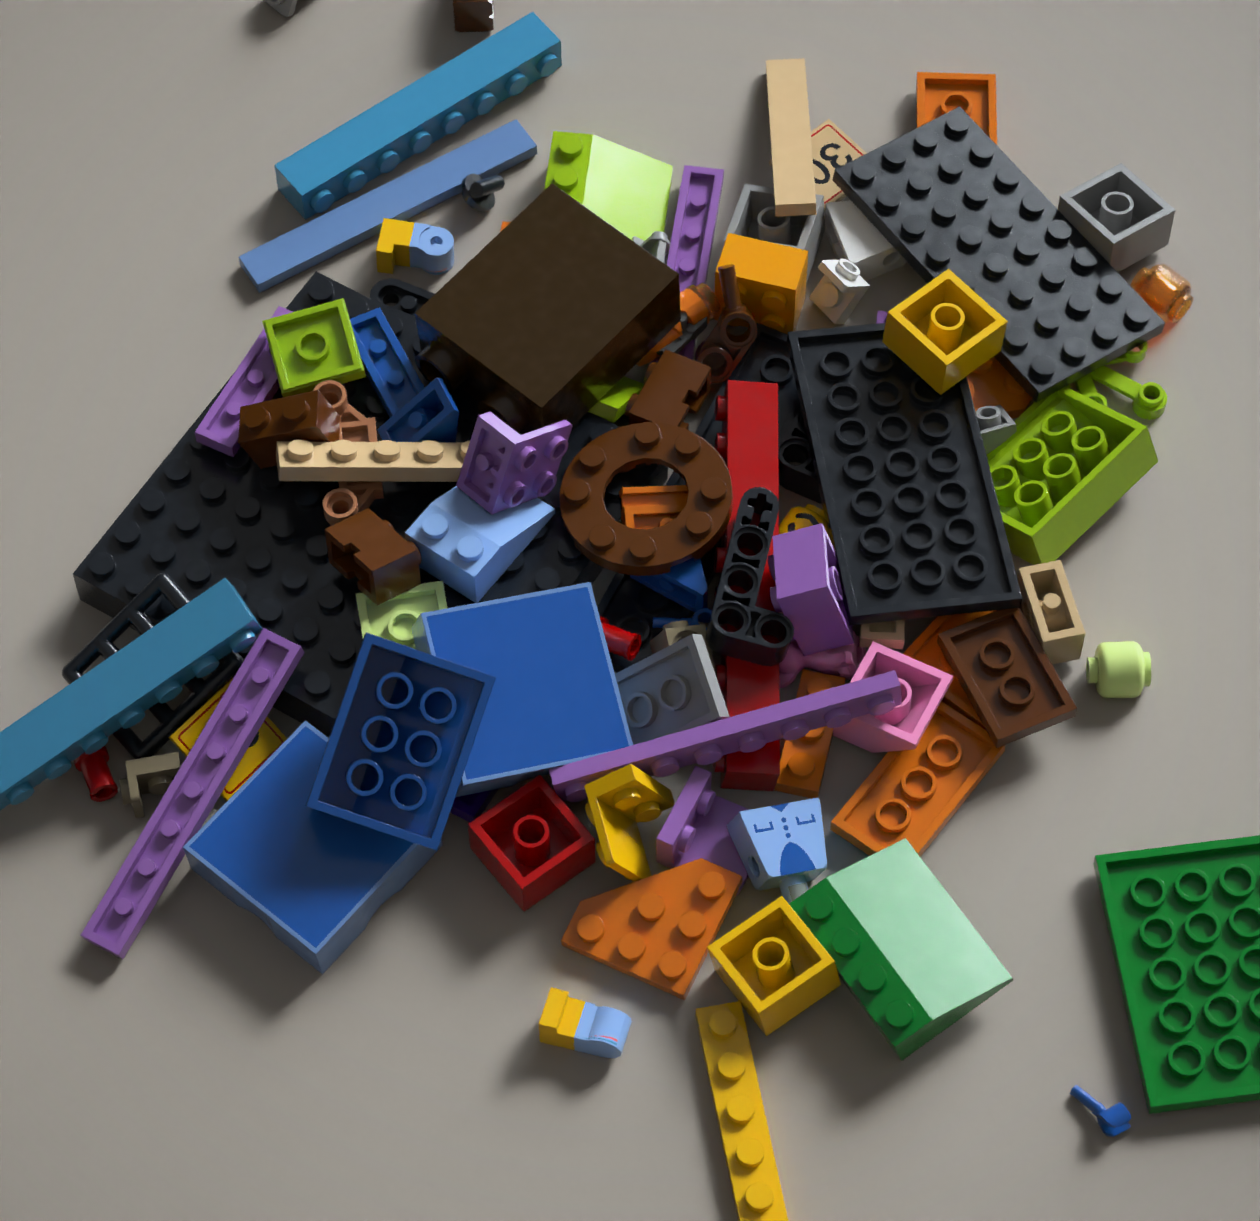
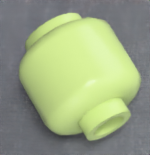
(1119, 669)

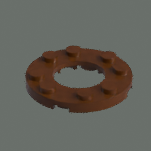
(656, 549)

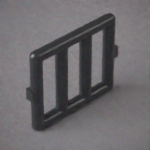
(103, 645)

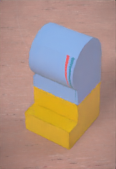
(414, 246)
(583, 1025)

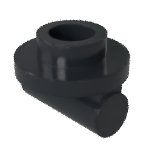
(480, 192)

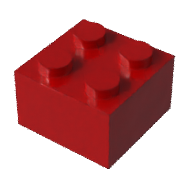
(531, 843)

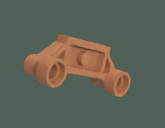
(351, 495)

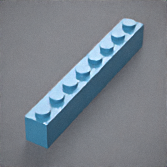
(418, 115)
(122, 689)

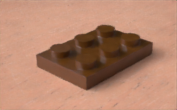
(1006, 675)

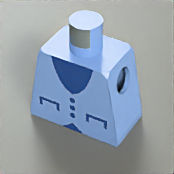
(781, 845)

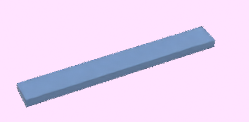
(394, 200)

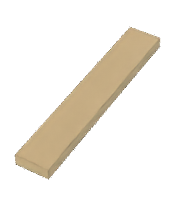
(790, 138)

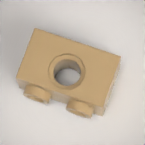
(1051, 610)

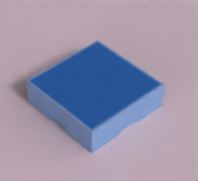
(551, 688)
(297, 866)

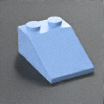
(470, 545)

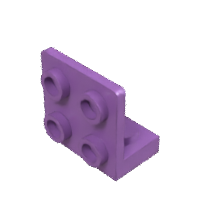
(511, 467)
(699, 828)

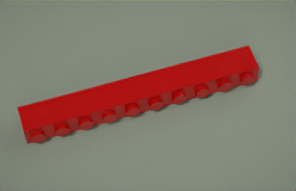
(751, 456)

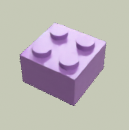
(809, 589)

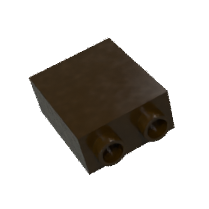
(547, 315)

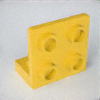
(615, 809)

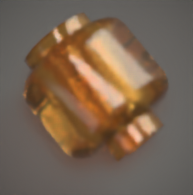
(1164, 291)

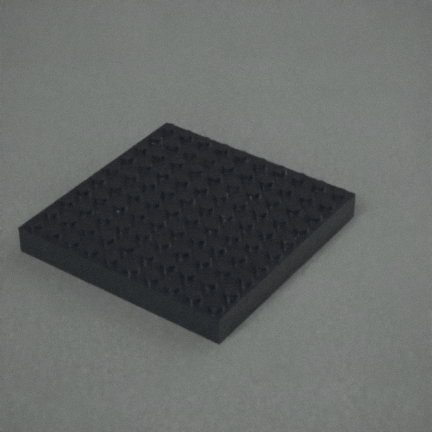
(231, 520)

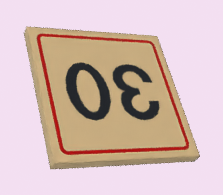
(830, 151)

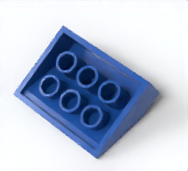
(400, 741)

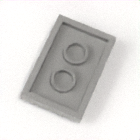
(671, 691)

